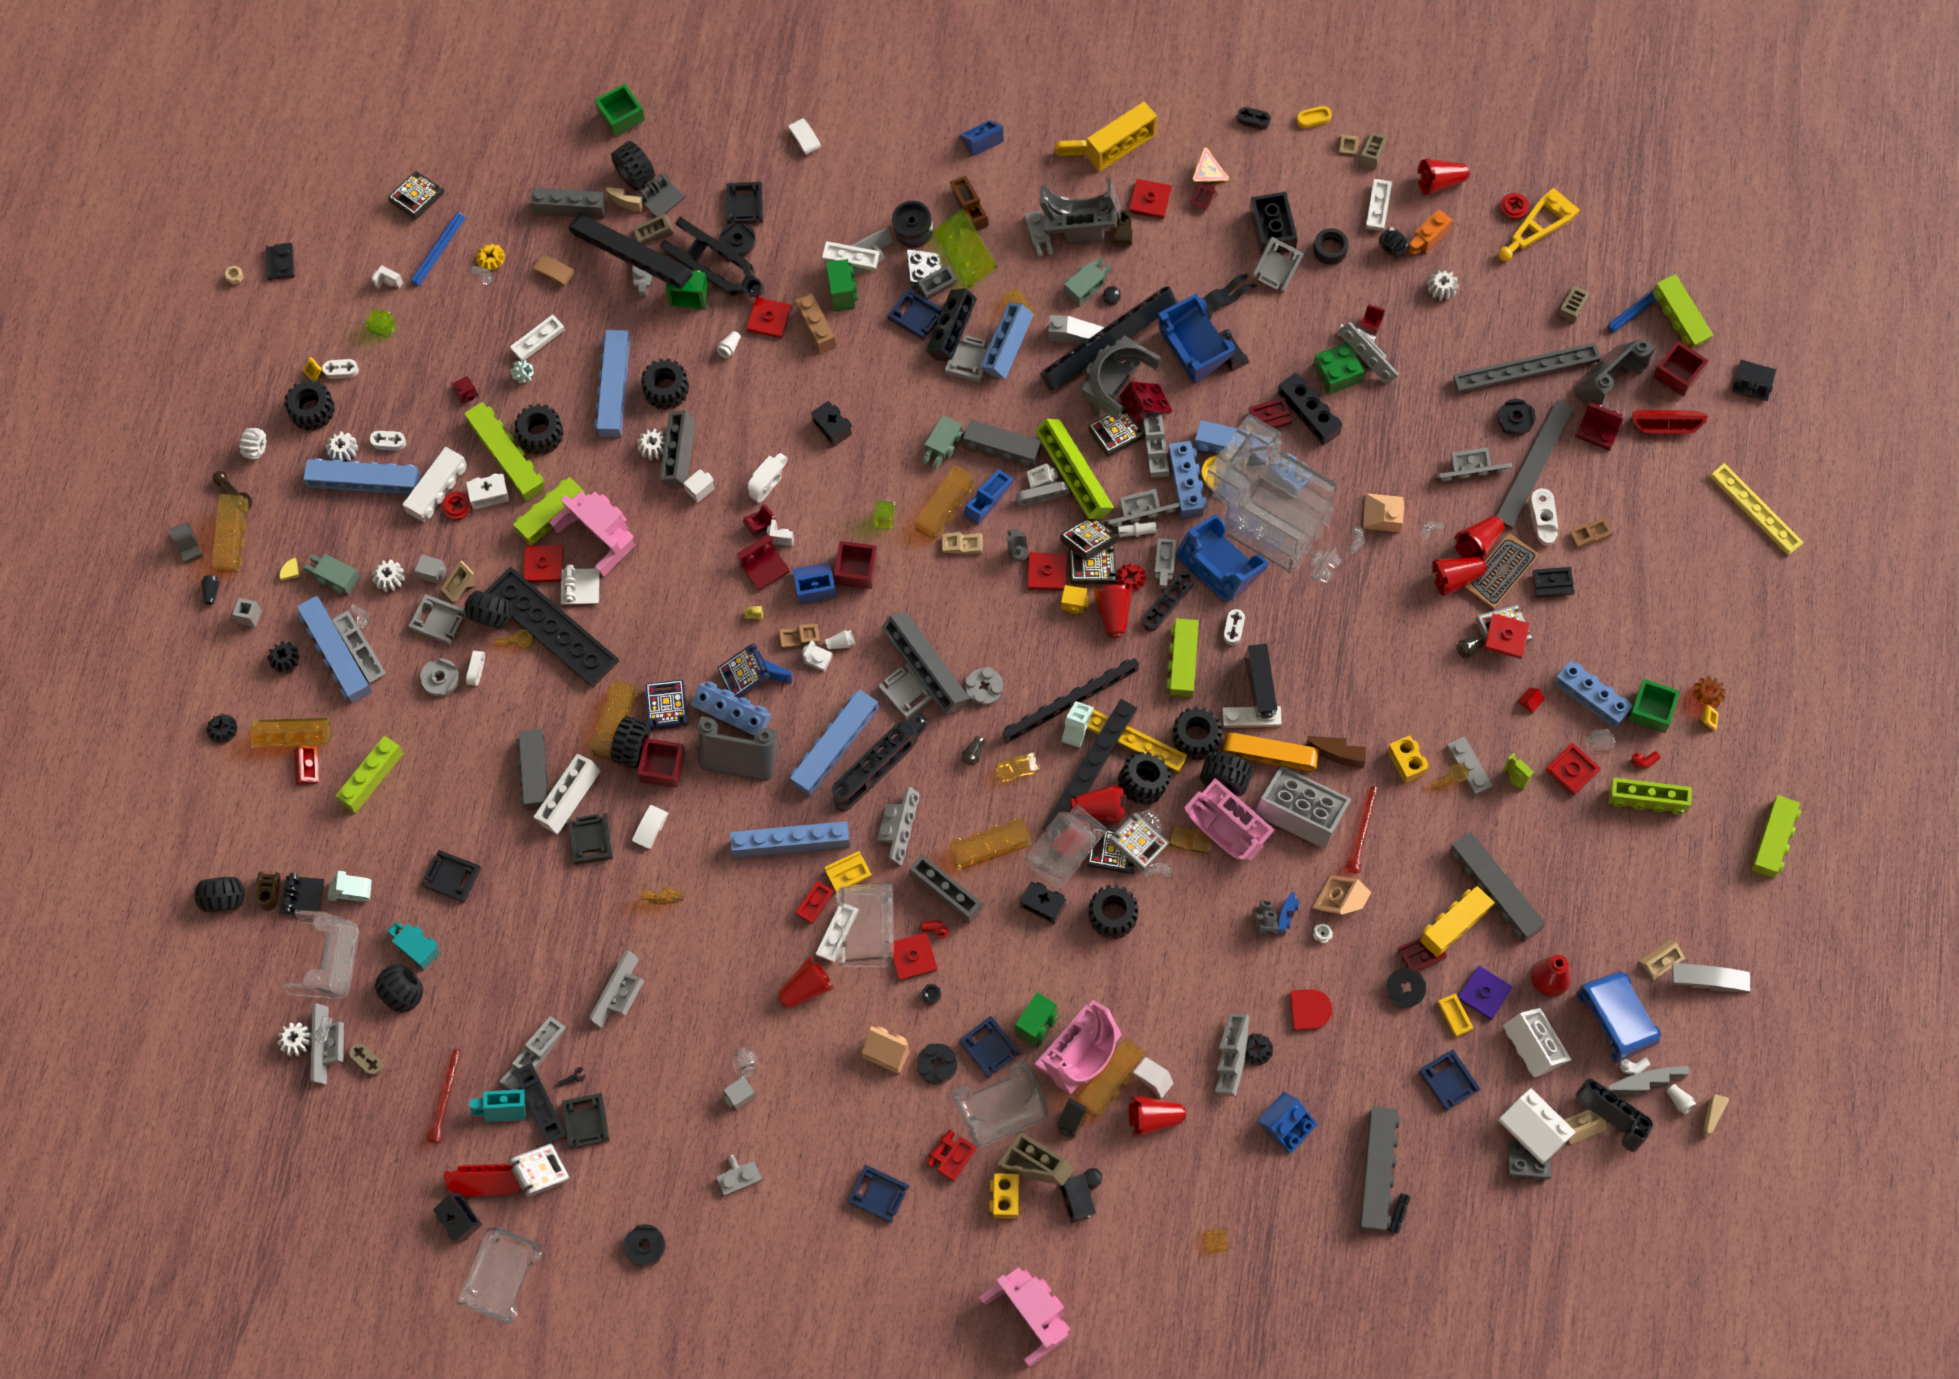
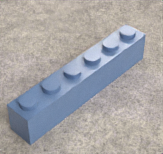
(613, 383)
(361, 476)
(334, 649)
(834, 742)
(790, 839)

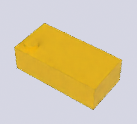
(1121, 136)

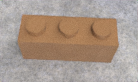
(815, 323)

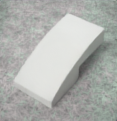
(804, 135)
(650, 826)

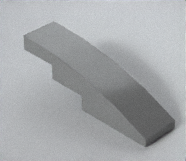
(1155, 445)
(359, 646)
(1711, 977)
(535, 1051)
(1233, 1054)
(1641, 1083)

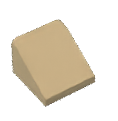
(1348, 144)

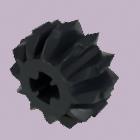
(1393, 242)
(287, 662)

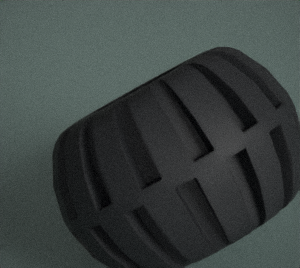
(488, 609)
(219, 894)
(399, 988)

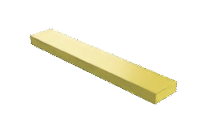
(1756, 509)

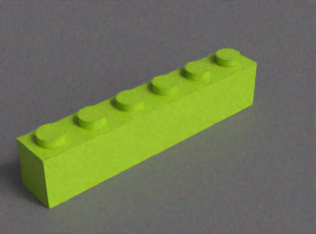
(504, 451)
(1074, 469)

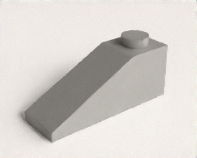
(1070, 330)

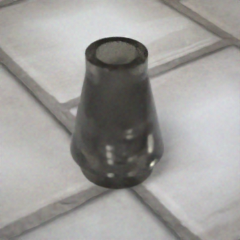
(1470, 645)
(972, 752)

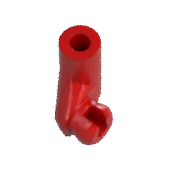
(1645, 762)
(937, 927)

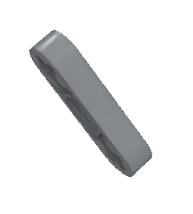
(1042, 493)

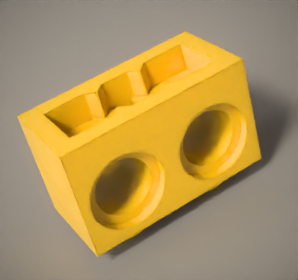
(1403, 760)
(1009, 1196)

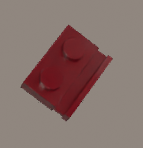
(1273, 413)
(1418, 956)

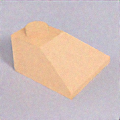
(1383, 513)
(1342, 895)

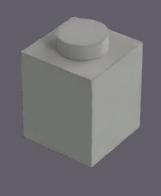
(430, 569)
(247, 612)
(739, 1093)

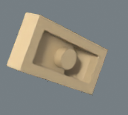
(458, 581)

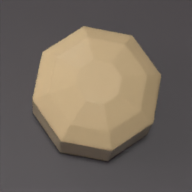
(233, 275)

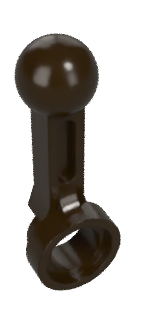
(220, 478)

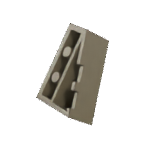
(1035, 1162)

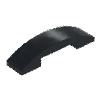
(539, 1103)

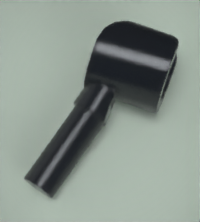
(573, 1077)

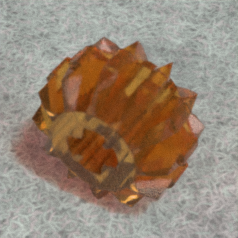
(1701, 688)

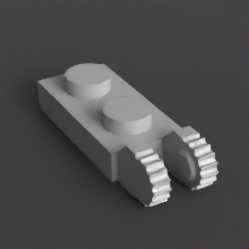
(1035, 226)

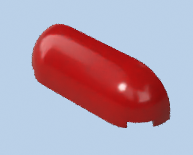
(1669, 421)
(482, 1180)

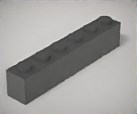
(925, 663)
(1497, 886)
(1378, 1170)

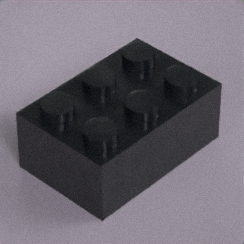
(1274, 219)

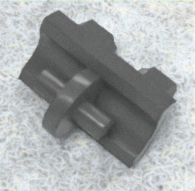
(1017, 545)
(1265, 918)

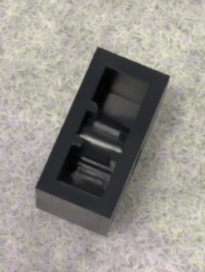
(831, 423)
(1048, 910)
(457, 1217)

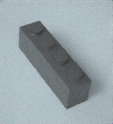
(568, 203)
(1002, 443)
(677, 449)
(533, 768)
(945, 889)

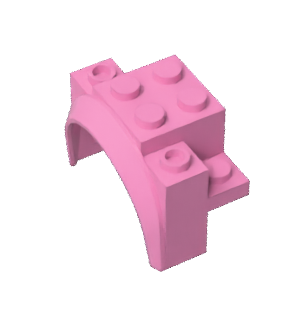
(602, 521)
(1229, 821)
(1076, 1053)
(1036, 1306)

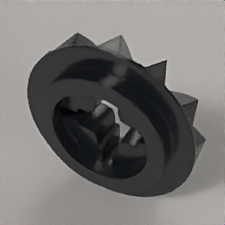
(227, 734)
(1265, 1053)

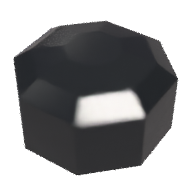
(1111, 295)
(931, 994)
(1093, 1178)

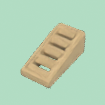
(1714, 1111)

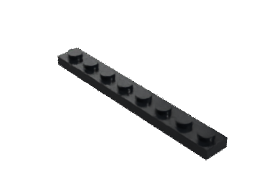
(1065, 703)
(1096, 757)

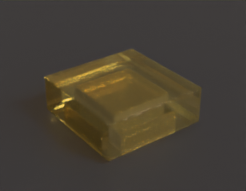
(1216, 1240)

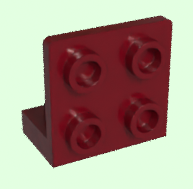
(1144, 398)
(1599, 426)
(762, 562)

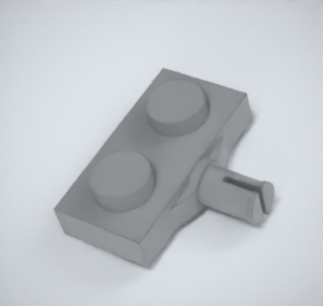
(738, 1176)

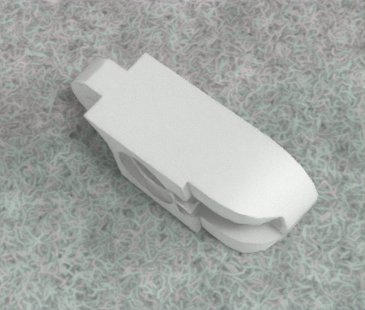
(766, 477)
(1545, 531)

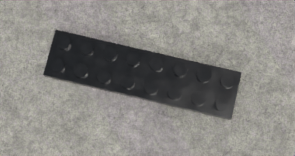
(554, 628)

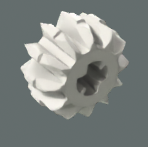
(1442, 285)
(347, 442)
(253, 443)
(645, 444)
(393, 573)
(288, 1036)

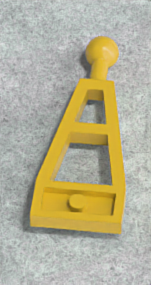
(1556, 204)

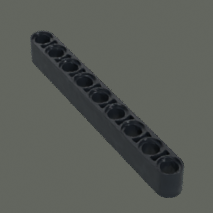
(631, 251)
(1127, 325)

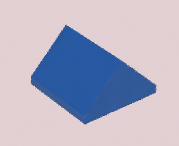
(983, 137)

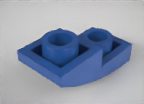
(1288, 910)

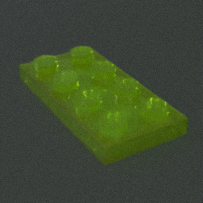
(965, 248)

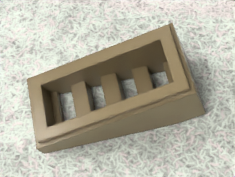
(1372, 152)
(660, 233)
(1569, 314)

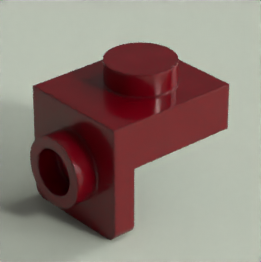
(1372, 319)
(759, 521)

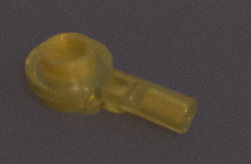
(522, 639)
(1457, 773)

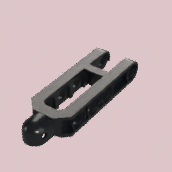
(749, 285)
(858, 780)

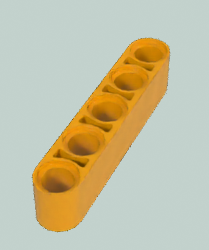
(1271, 751)

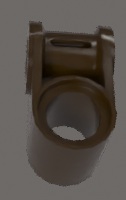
(1123, 230)
(268, 886)

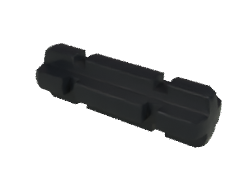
(1399, 1213)

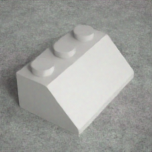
(1536, 1042)
(1536, 1126)

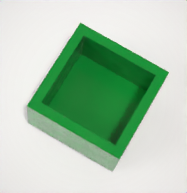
(619, 109)
(842, 285)
(692, 295)
(1338, 368)
(1654, 705)
(1036, 1020)

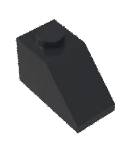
(1072, 1118)

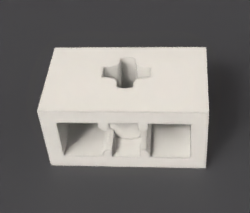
(495, 495)

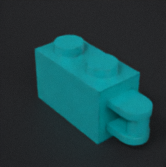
(414, 944)
(500, 1106)

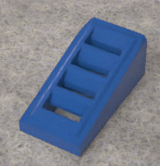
(778, 673)

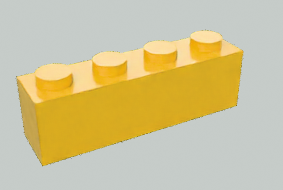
(1457, 921)

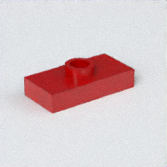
(814, 902)

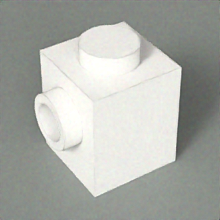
(699, 485)

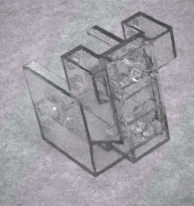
(1269, 496)

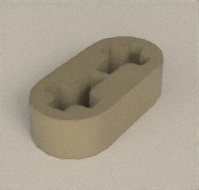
(363, 1062)

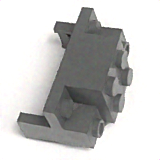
(1080, 218)
(1109, 375)

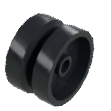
(912, 224)

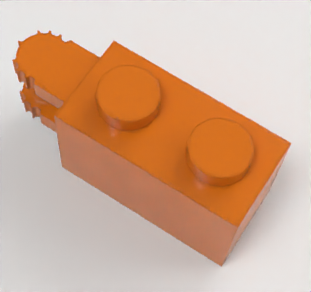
(1430, 233)

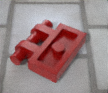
(956, 1159)

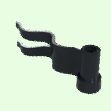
(1221, 296)

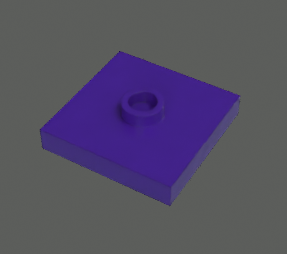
(1485, 992)

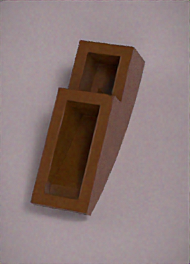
(969, 202)
(1337, 751)

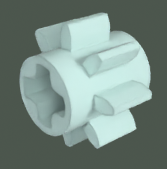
(522, 371)

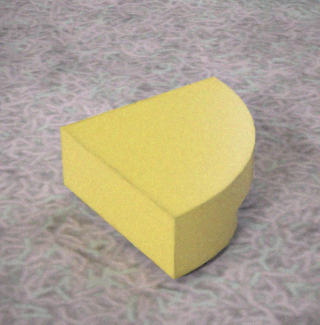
(290, 570)
(754, 613)

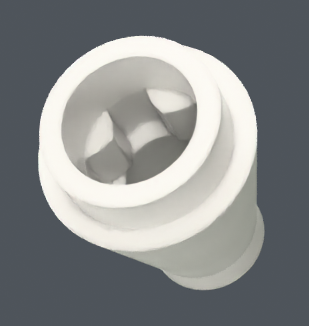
(728, 345)
(841, 640)
(1682, 1101)

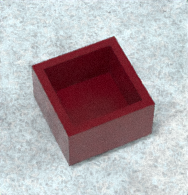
(1680, 368)
(855, 564)
(661, 762)

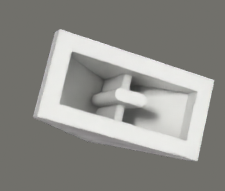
(1153, 1076)

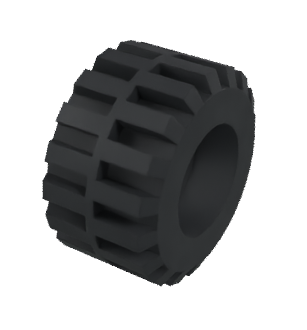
(633, 165)
(306, 392)
(669, 396)
(535, 416)
(1199, 718)
(629, 741)
(1150, 767)
(1228, 770)
(1113, 896)

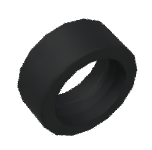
(1335, 234)

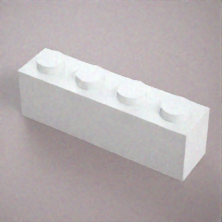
(435, 484)
(567, 794)

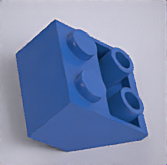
(814, 583)
(1287, 1122)

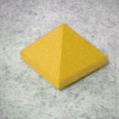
(312, 369)
(1710, 717)

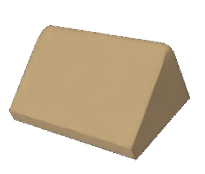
(1661, 959)
(1585, 1125)

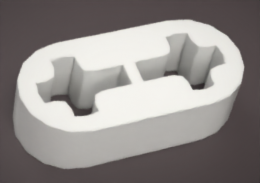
(340, 369)
(387, 441)
(1238, 628)
(475, 668)

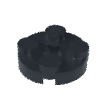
(741, 230)
(1513, 426)
(1395, 989)
(926, 1067)
(650, 1255)

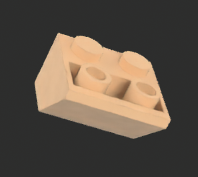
(885, 1049)

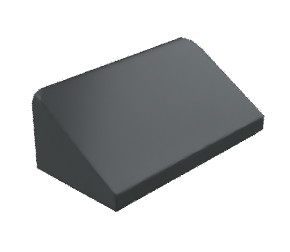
(936, 282)

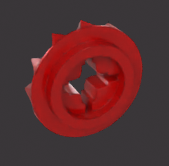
(1511, 199)
(455, 498)
(1139, 578)

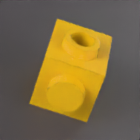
(1074, 599)

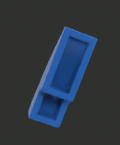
(987, 496)

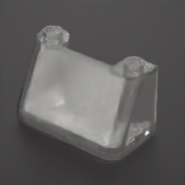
(866, 925)
(1002, 1106)
(498, 1274)

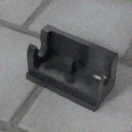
(1239, 358)
(1077, 1198)

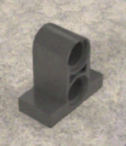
(186, 542)

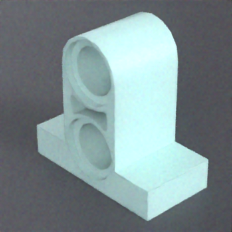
(1076, 724)
(349, 887)

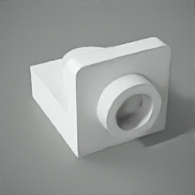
(388, 276)
(1042, 476)
(781, 536)
(816, 656)

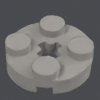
(987, 676)
(444, 687)

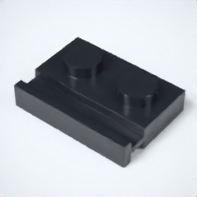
(280, 261)
(1553, 582)

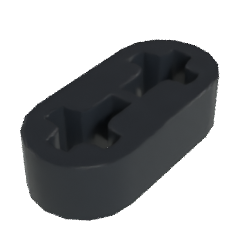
(1253, 118)

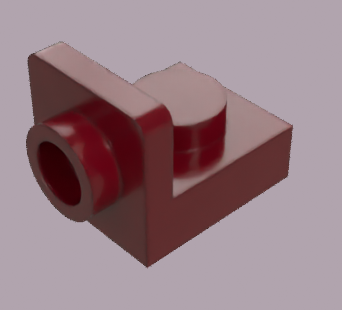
(1204, 196)
(464, 389)

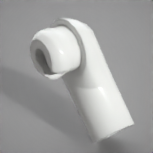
(1634, 1068)

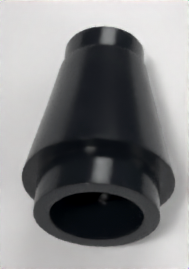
(210, 589)

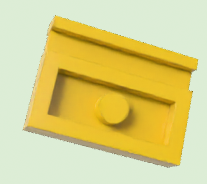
(848, 871)

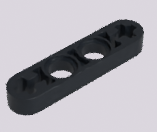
(1166, 599)

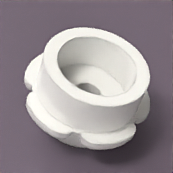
(1322, 928)

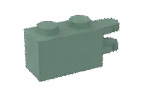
(1086, 281)
(942, 441)
(333, 573)

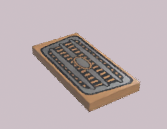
(1504, 570)

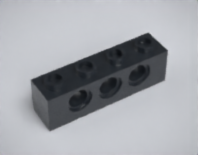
(951, 324)
(1322, 431)

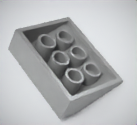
(1302, 807)

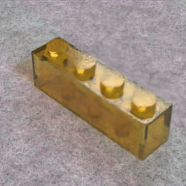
(944, 502)
(229, 533)
(618, 705)
(290, 732)
(990, 844)
(1109, 1081)

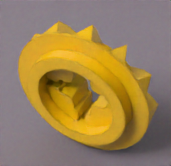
(490, 263)

